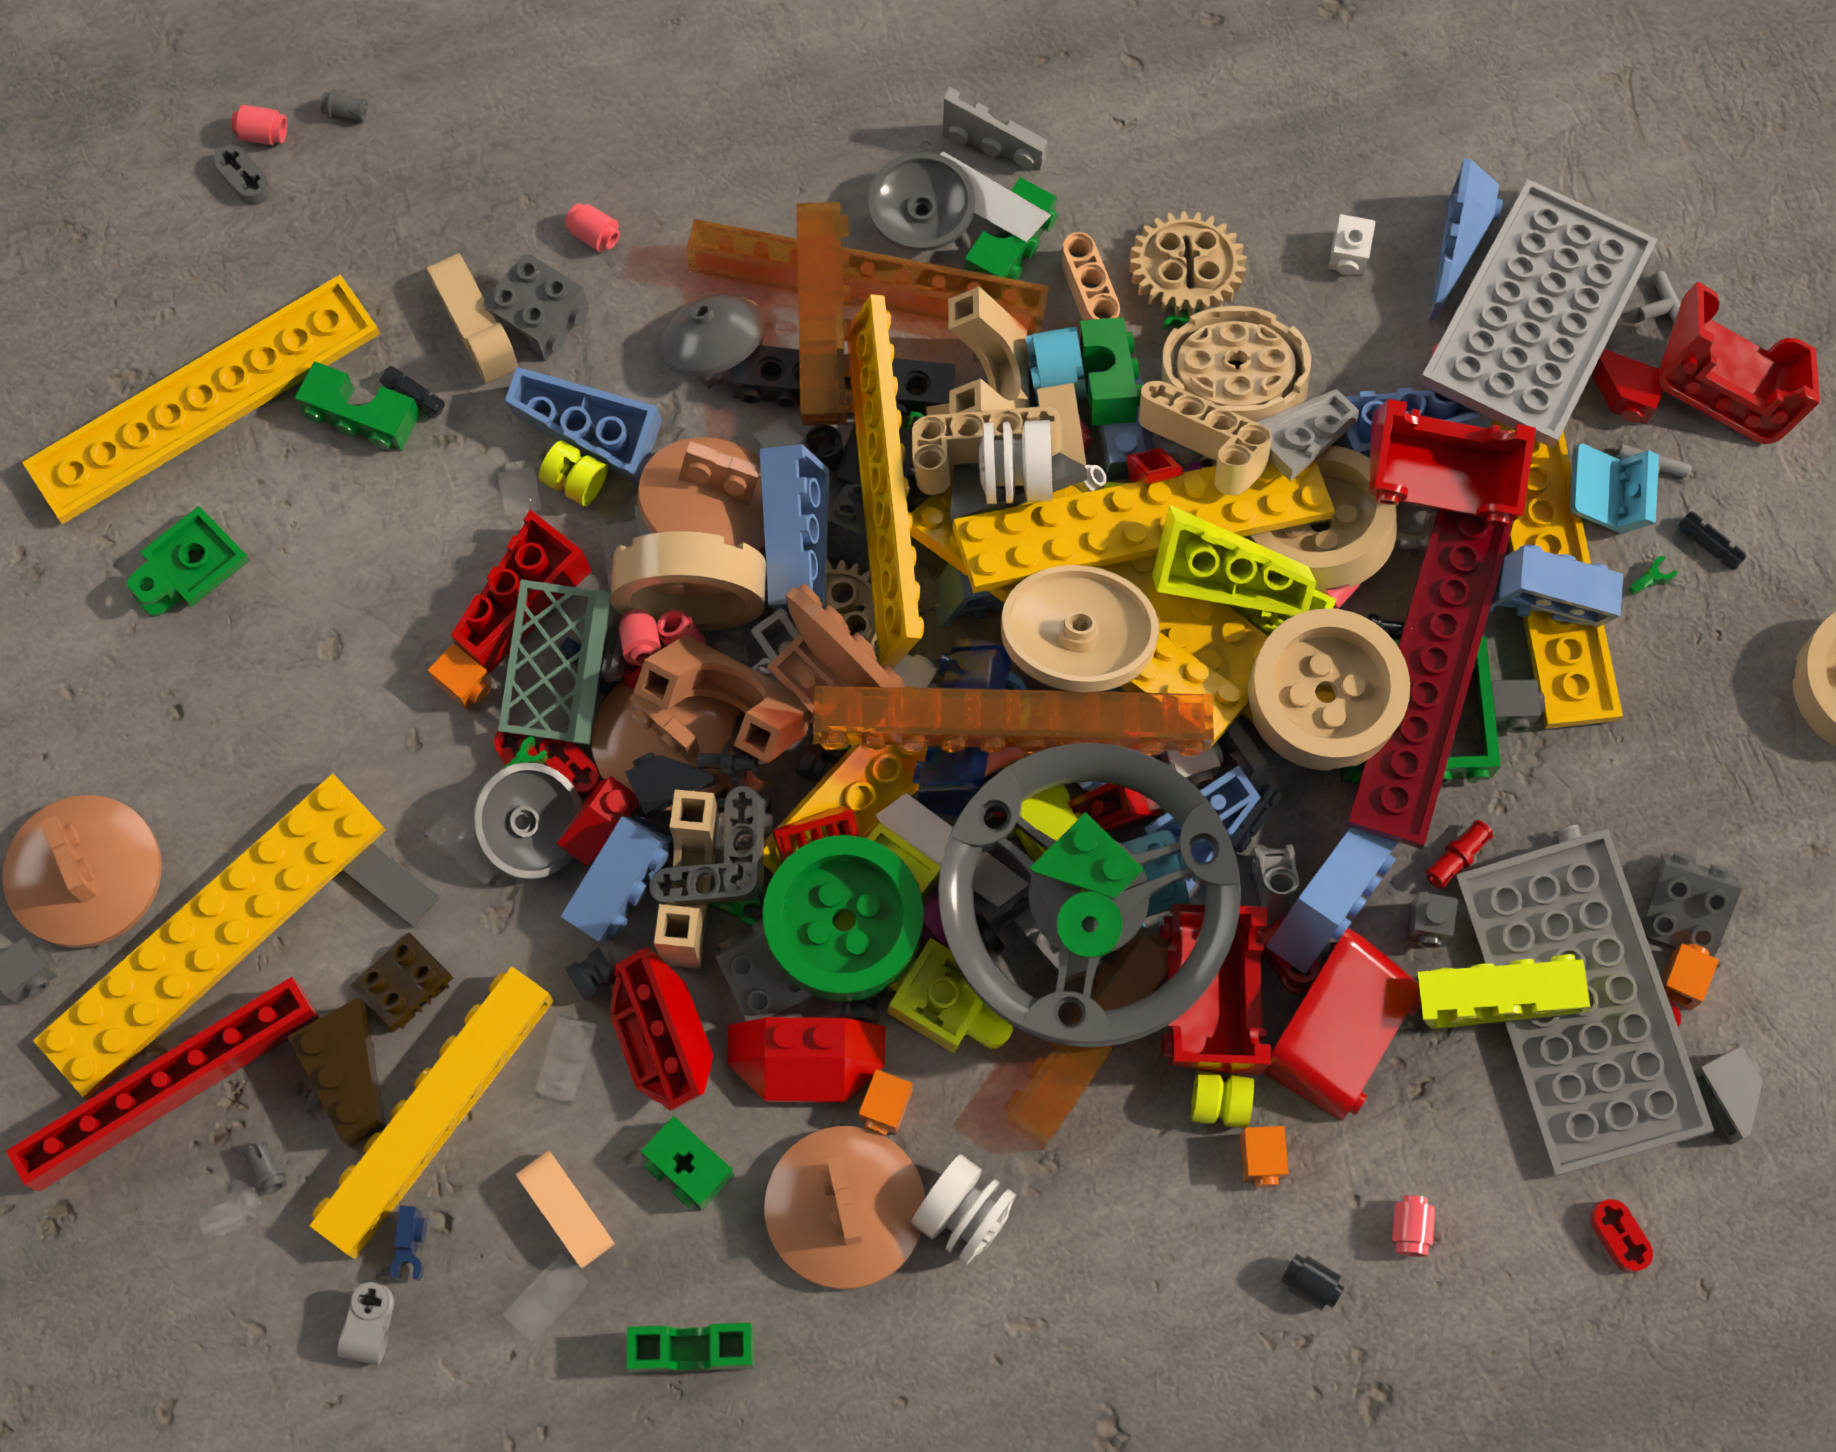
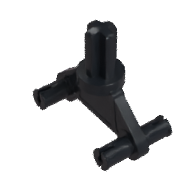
(733, 763)

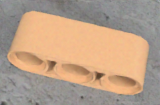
(1088, 270)
(565, 1209)

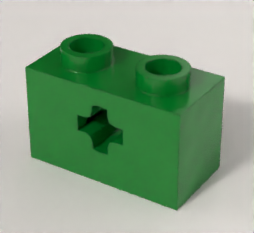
(676, 1143)

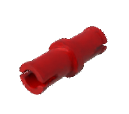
(1459, 854)

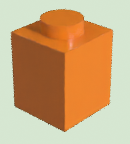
(460, 677)
(1688, 975)
(885, 1103)
(1264, 1155)

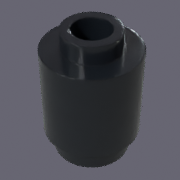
(1312, 1282)

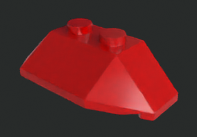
(659, 1030)
(806, 1057)

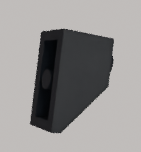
(658, 777)

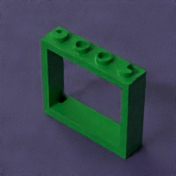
(1469, 767)

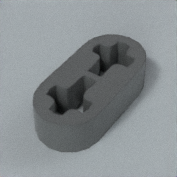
(247, 170)

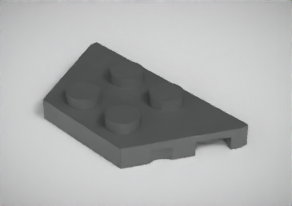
(970, 498)

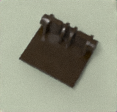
(402, 982)

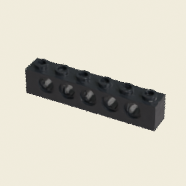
(750, 387)

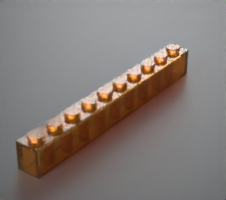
(905, 283)
(1010, 719)

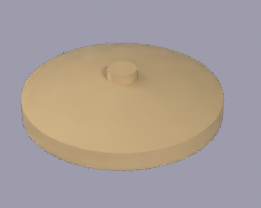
(1079, 628)

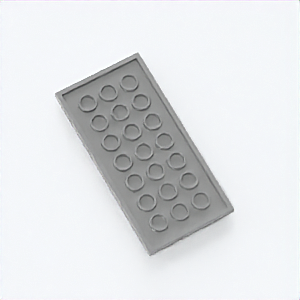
(1539, 312)
(1603, 1077)

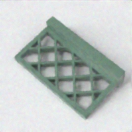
(589, 666)

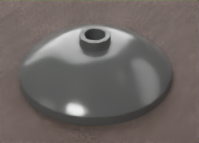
(921, 184)
(712, 334)
(543, 801)

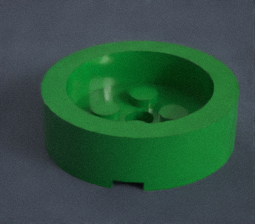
(834, 878)

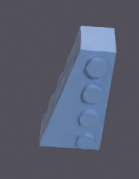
(794, 521)

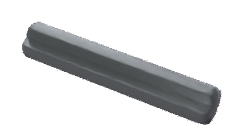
(613, 659)

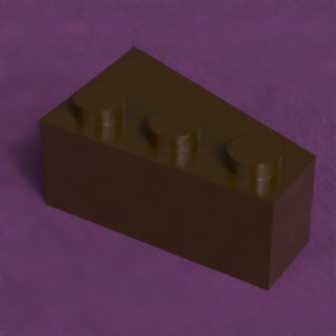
(342, 1069)

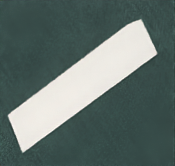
(1002, 205)
(930, 836)

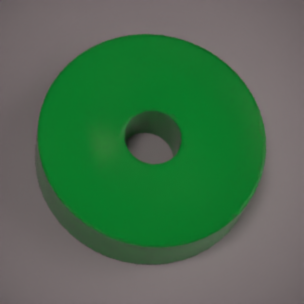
(1095, 943)

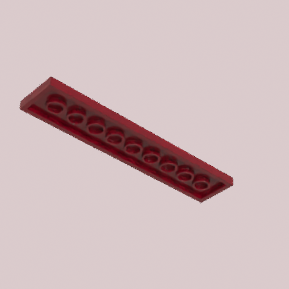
(1440, 651)

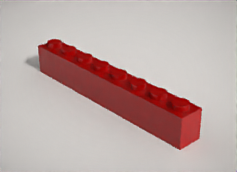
(162, 1085)

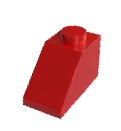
(1628, 386)
(1114, 807)
(597, 819)

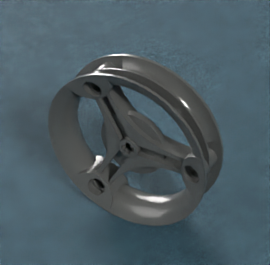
(1047, 895)

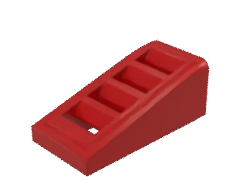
(1152, 466)
(828, 818)

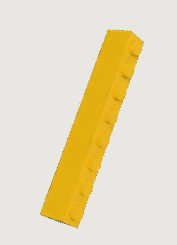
(431, 1113)

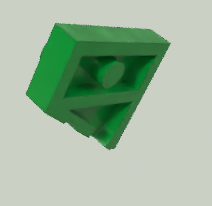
(1089, 860)

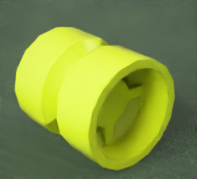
(570, 471)
(1227, 1099)

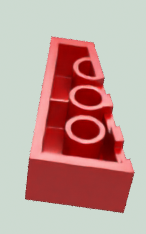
(535, 555)

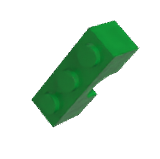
(1005, 255)
(1112, 390)
(384, 420)
(690, 1349)

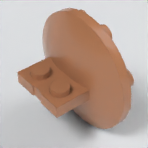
(704, 489)
(826, 652)
(634, 727)
(82, 871)
(844, 1207)

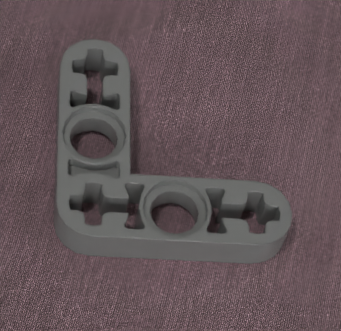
(725, 873)

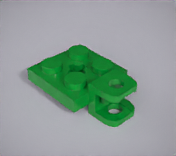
(167, 568)

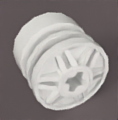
(1017, 462)
(963, 1209)

